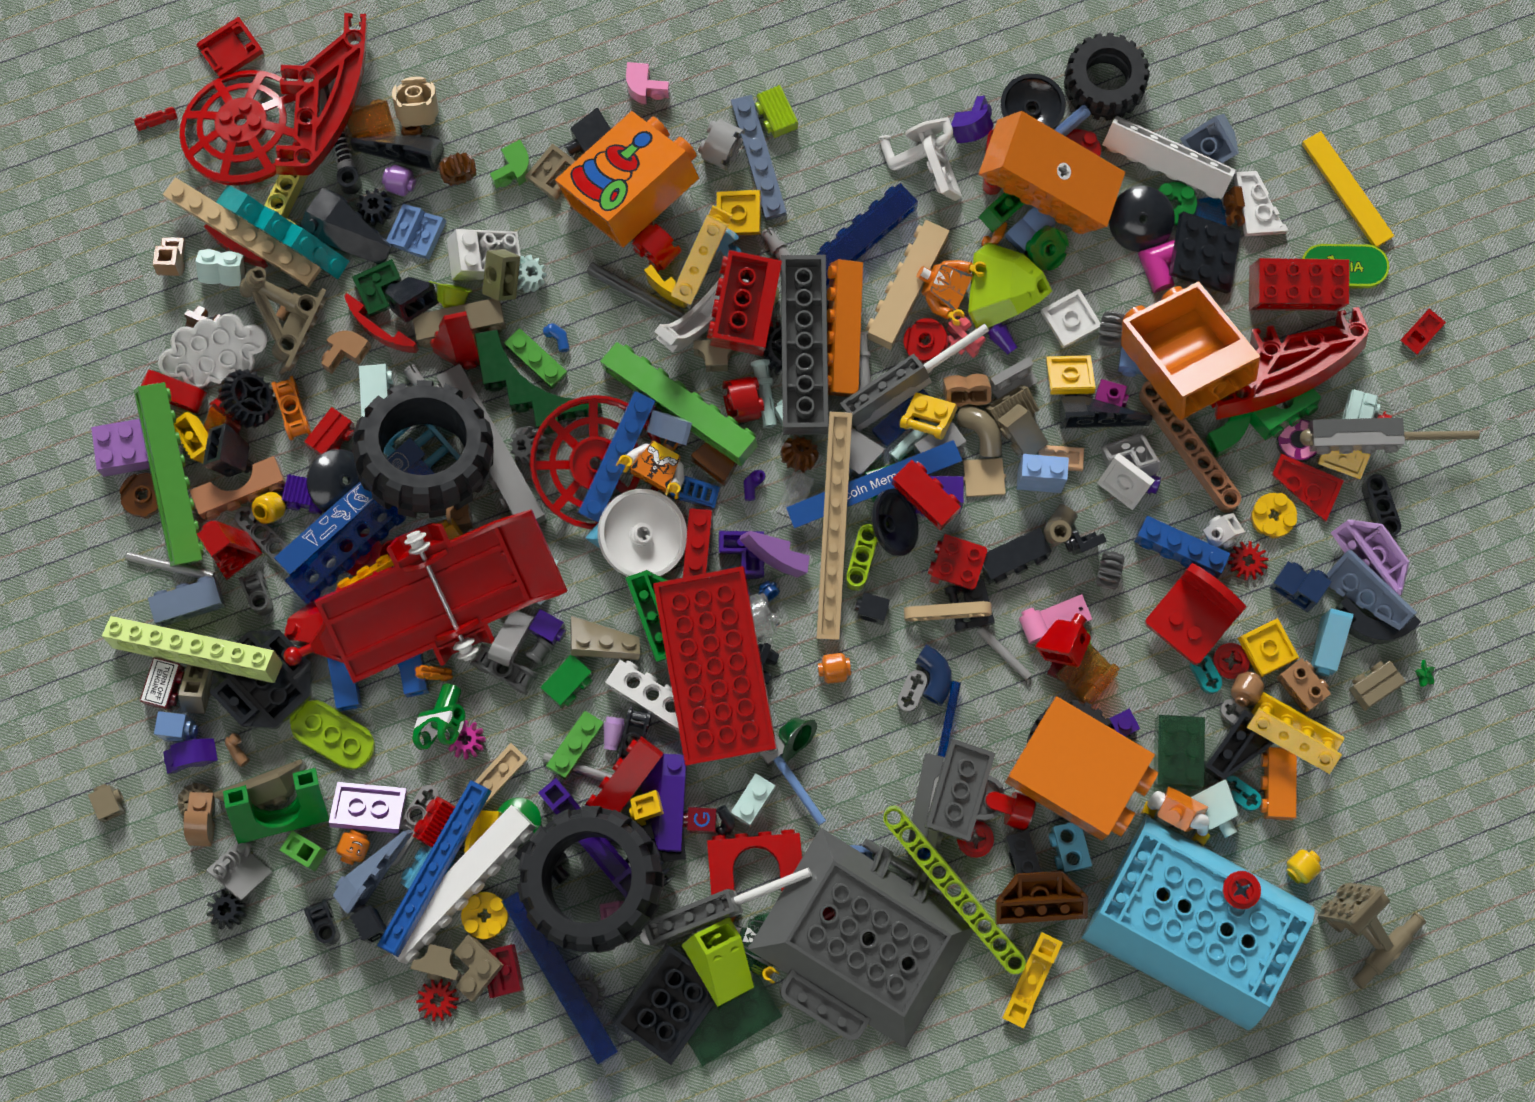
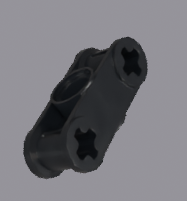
(634, 728)

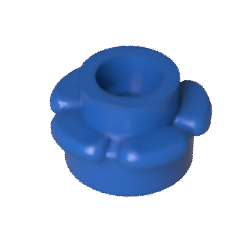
(769, 589)

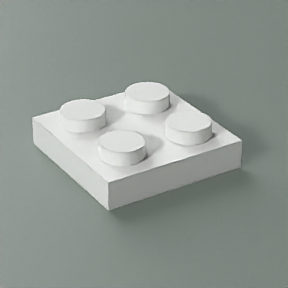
(1071, 318)
(1125, 481)

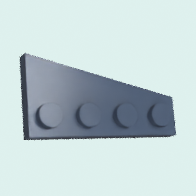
(1362, 585)

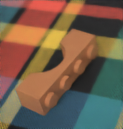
(265, 478)

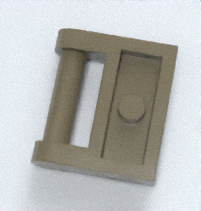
(547, 168)

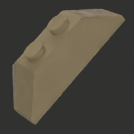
(270, 787)

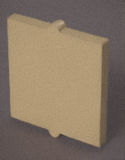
(984, 477)

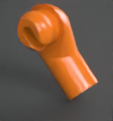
(997, 235)

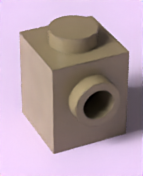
(107, 802)

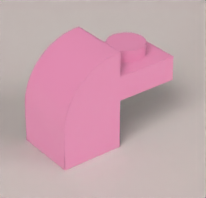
(641, 87)

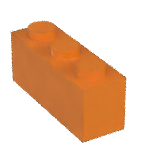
(1278, 784)

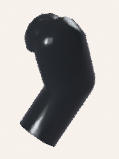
(727, 823)

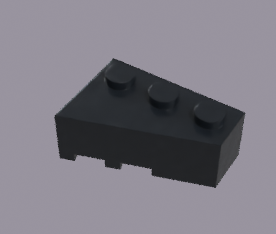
(1235, 748)

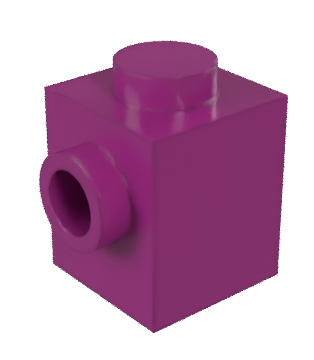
(1112, 393)

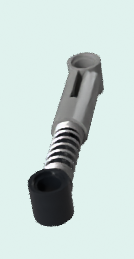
(345, 164)

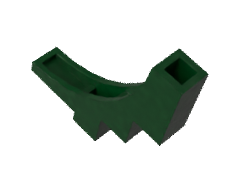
(522, 394)

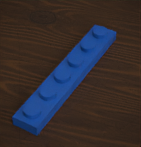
(621, 444)

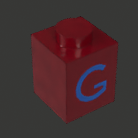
(700, 820)

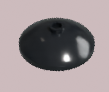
(1037, 93)
(1126, 213)
(326, 477)
(894, 522)

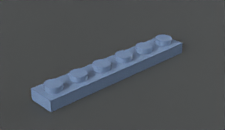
(758, 157)

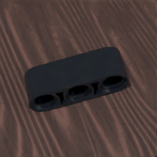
(1384, 497)

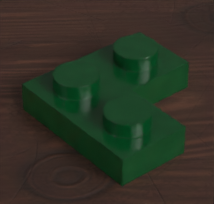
(371, 284)

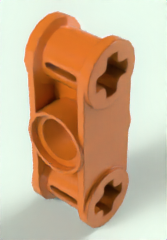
(287, 395)

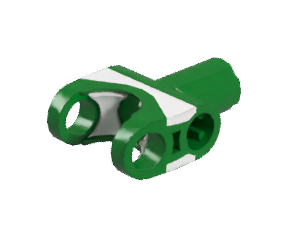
(445, 717)

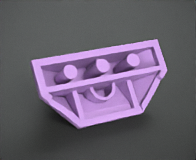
(1375, 548)

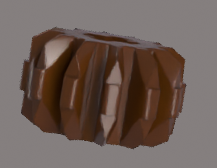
(457, 169)
(799, 453)

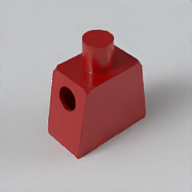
(1065, 641)

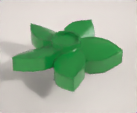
(1425, 674)

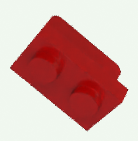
(957, 562)

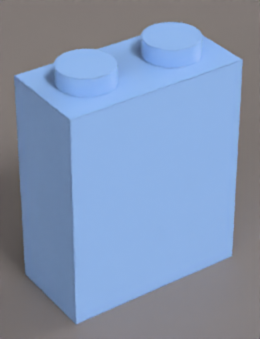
(1042, 473)

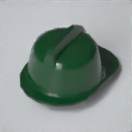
(796, 736)

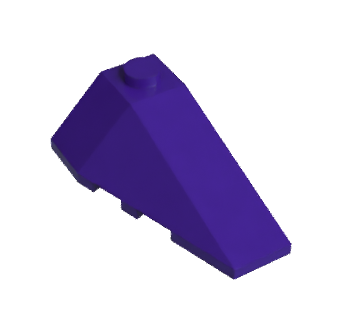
(669, 780)

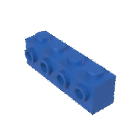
(1181, 546)

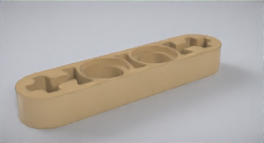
(947, 611)

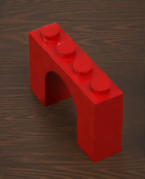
(724, 852)

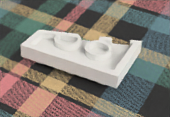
(1259, 212)

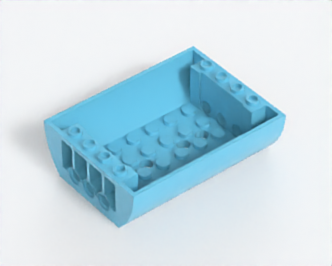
(1188, 947)

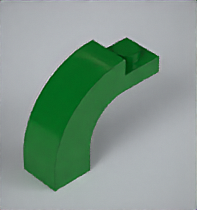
(1227, 436)

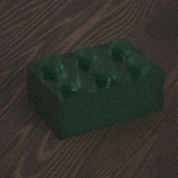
(1179, 751)

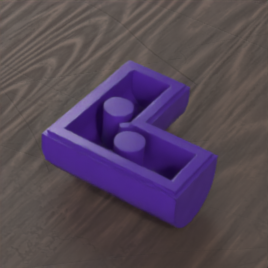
(730, 544)

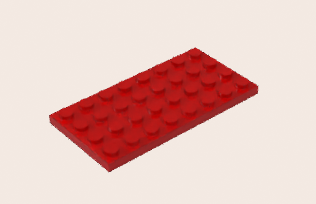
(715, 666)

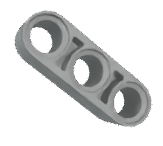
(510, 638)

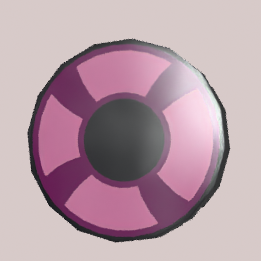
(1290, 444)

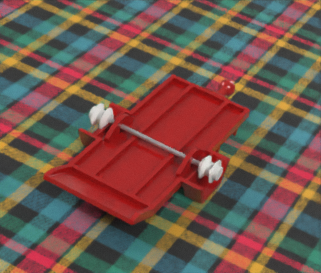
(435, 596)

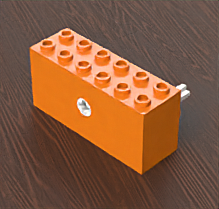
(1051, 173)

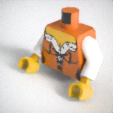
(656, 465)
(1180, 811)

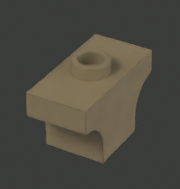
(714, 357)
(437, 963)

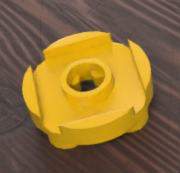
(1269, 527)
(493, 925)

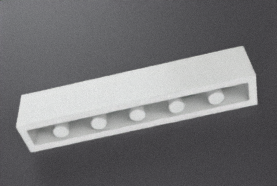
(1168, 157)

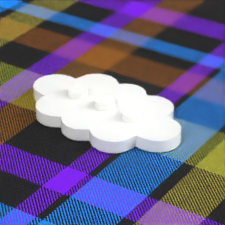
(212, 350)

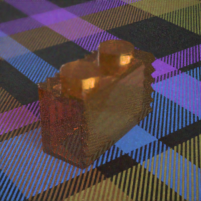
(371, 120)

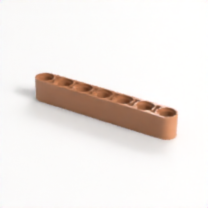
(1192, 457)

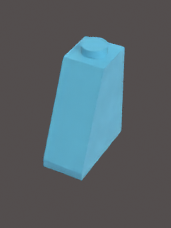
(1330, 641)

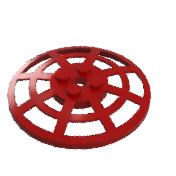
(234, 134)
(580, 455)

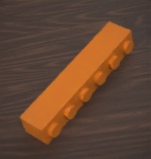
(844, 326)

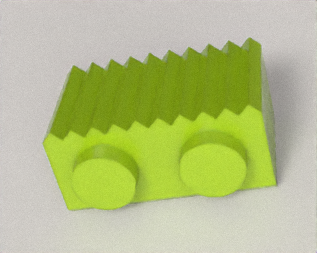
(776, 111)

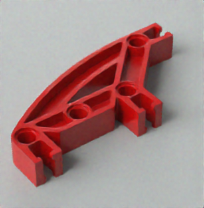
(318, 137)
(1306, 359)

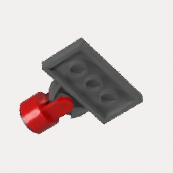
(970, 794)

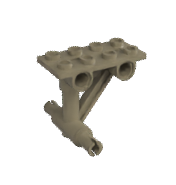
(297, 322)
(1357, 910)

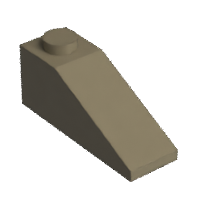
(195, 689)

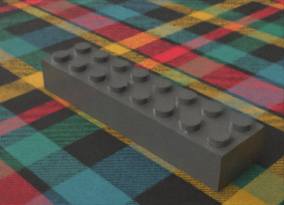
(804, 344)

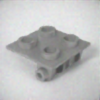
(239, 870)

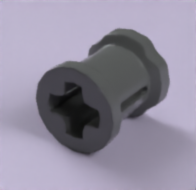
(539, 651)

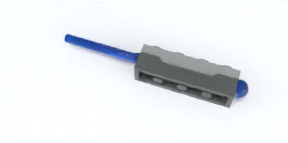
(929, 777)

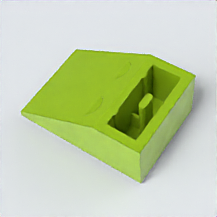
(720, 961)

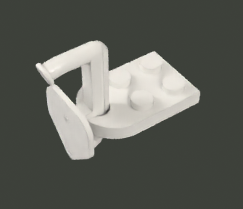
(930, 147)

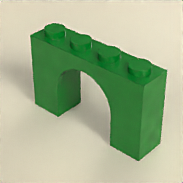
(254, 823)

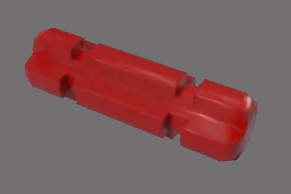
(155, 118)

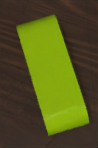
(856, 566)

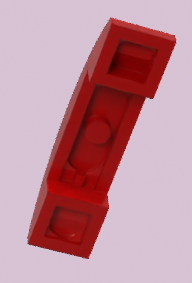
(398, 342)

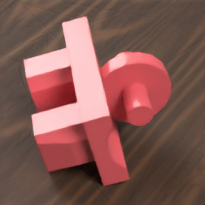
(959, 332)

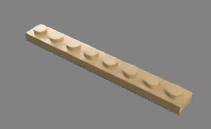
(242, 232)

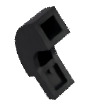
(1373, 630)

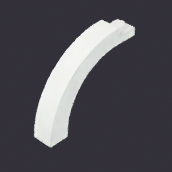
(691, 325)

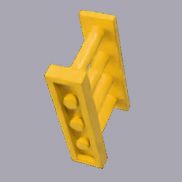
(701, 255)
(1296, 733)

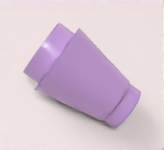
(613, 732)

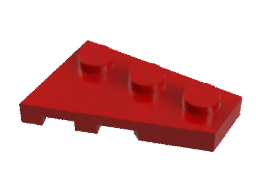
(1310, 485)

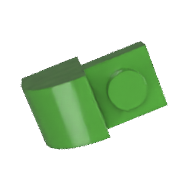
(516, 168)
(303, 851)

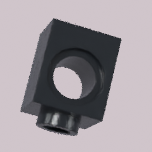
(872, 608)

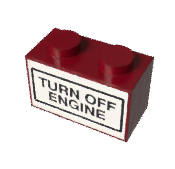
(162, 684)

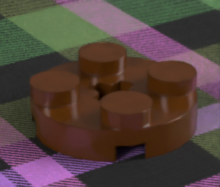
(129, 496)

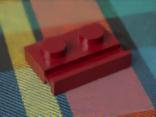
(509, 977)

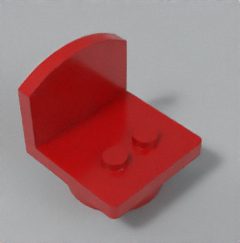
(1195, 614)

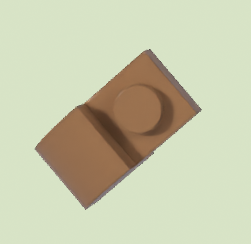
(169, 257)
(344, 344)
(198, 819)

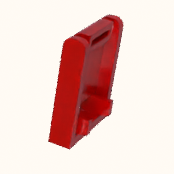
(225, 51)

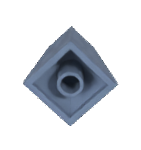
(1213, 139)

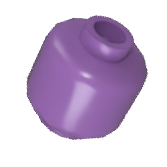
(398, 180)

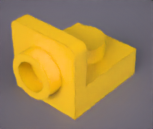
(645, 807)

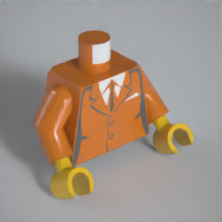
(947, 285)

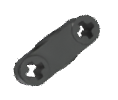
(517, 677)

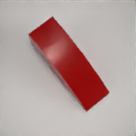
(230, 245)

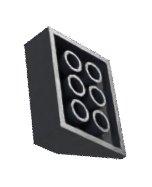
(665, 1005)

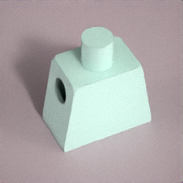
(1221, 807)

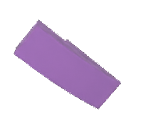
(776, 553)

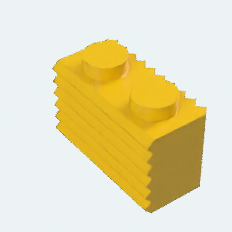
(192, 435)

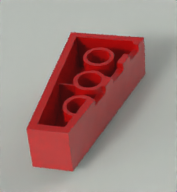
(228, 547)

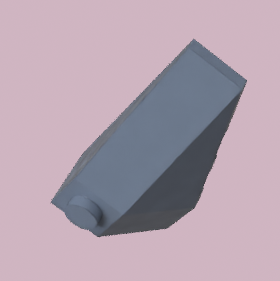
(361, 882)

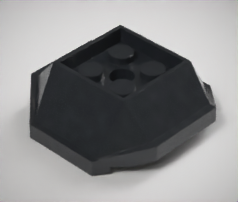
(268, 704)

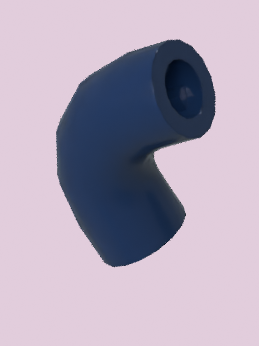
(939, 673)

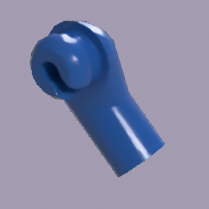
(559, 334)

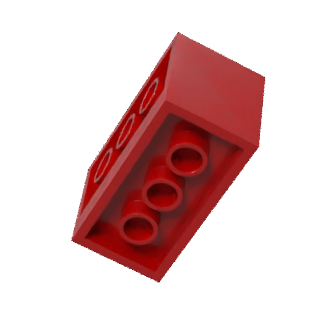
(1299, 284)
(757, 298)

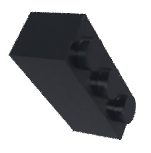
(1016, 556)

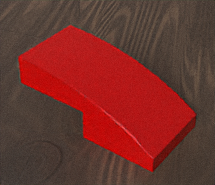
(1423, 331)

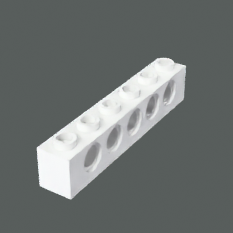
(618, 683)

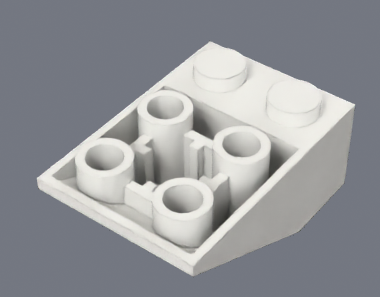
(469, 248)

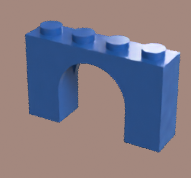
(348, 694)

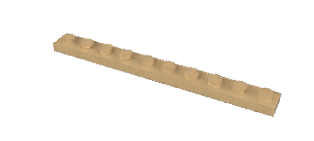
(834, 525)

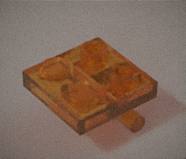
(1090, 677)

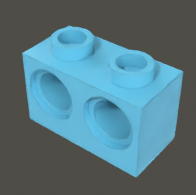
(1076, 846)

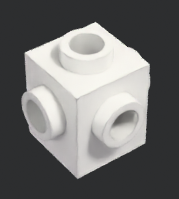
(1223, 531)

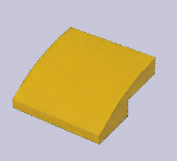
(663, 288)

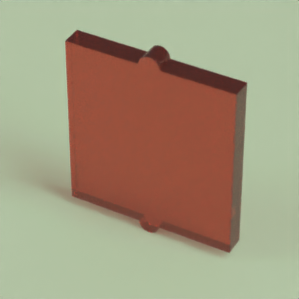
(218, 417)

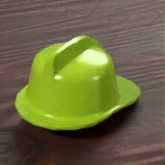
(451, 295)

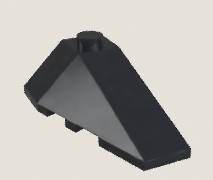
(1091, 413)

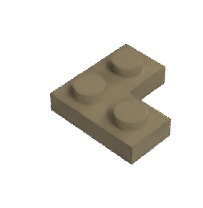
(481, 965)

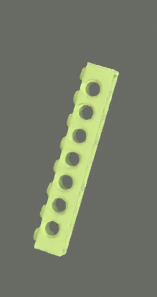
(192, 649)

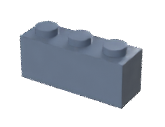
(186, 601)

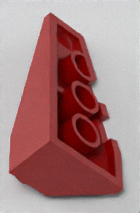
(456, 341)

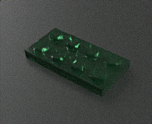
(734, 1022)

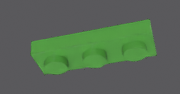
(535, 358)
(574, 745)

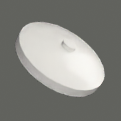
(642, 532)

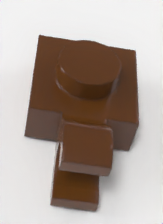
(1234, 203)

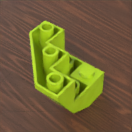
(1007, 288)

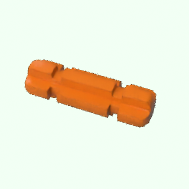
(433, 673)

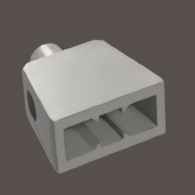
(863, 454)

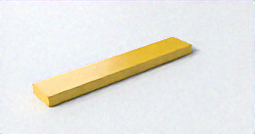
(1347, 189)

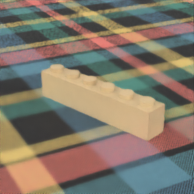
(906, 287)

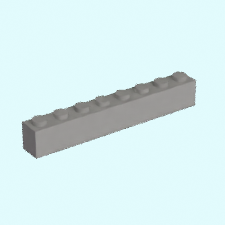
(504, 471)

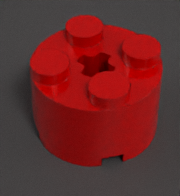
(656, 246)
(742, 399)

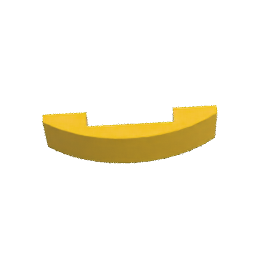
(1032, 980)

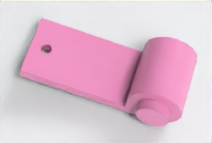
(1038, 622)

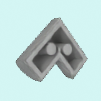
(1134, 449)

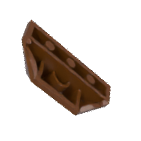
(1040, 899)

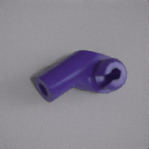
(752, 481)

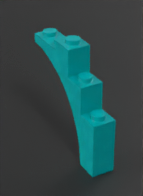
(283, 230)

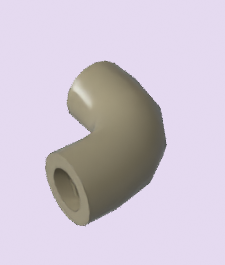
(985, 427)
(1059, 525)

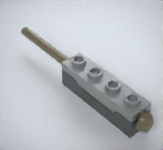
(1368, 435)

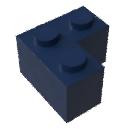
(1299, 587)

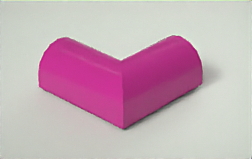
(1156, 263)

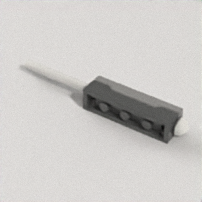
(898, 384)
(708, 911)

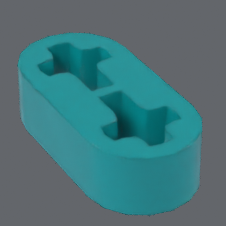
(1201, 676)
(1246, 790)

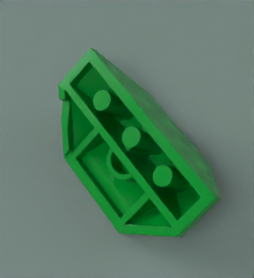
(644, 598)

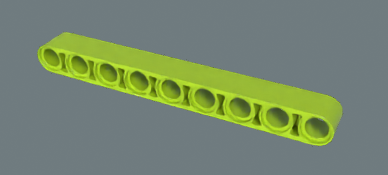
(964, 896)

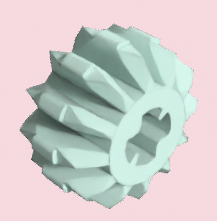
(535, 278)

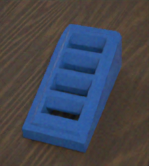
(698, 501)

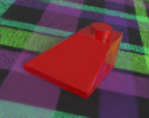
(303, 625)

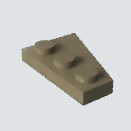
(600, 641)

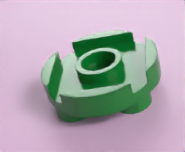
(1183, 195)
(1038, 243)

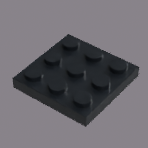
(1204, 252)

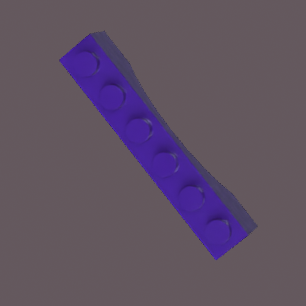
(598, 848)

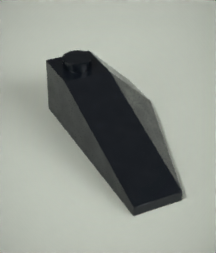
(409, 149)
(343, 228)

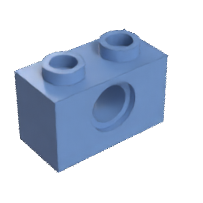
(175, 727)

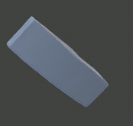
(669, 427)

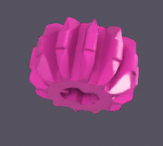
(475, 738)

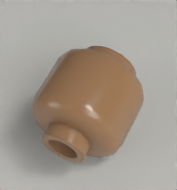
(1247, 689)

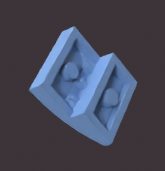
(416, 231)

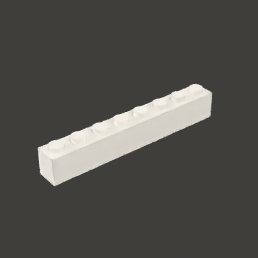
(468, 877)

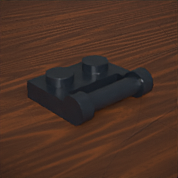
(976, 595)

